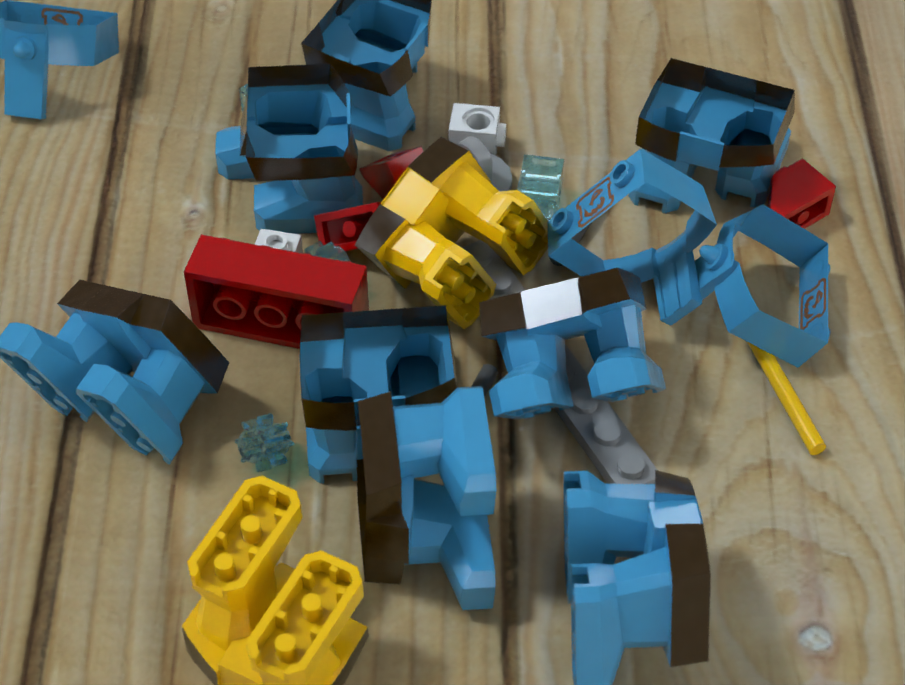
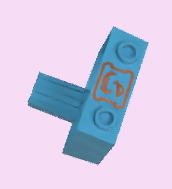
(51, 35)
(670, 265)
(742, 317)

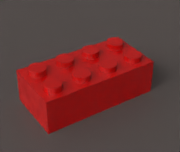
(266, 290)

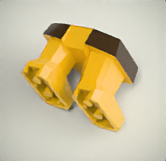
(428, 212)
(268, 619)

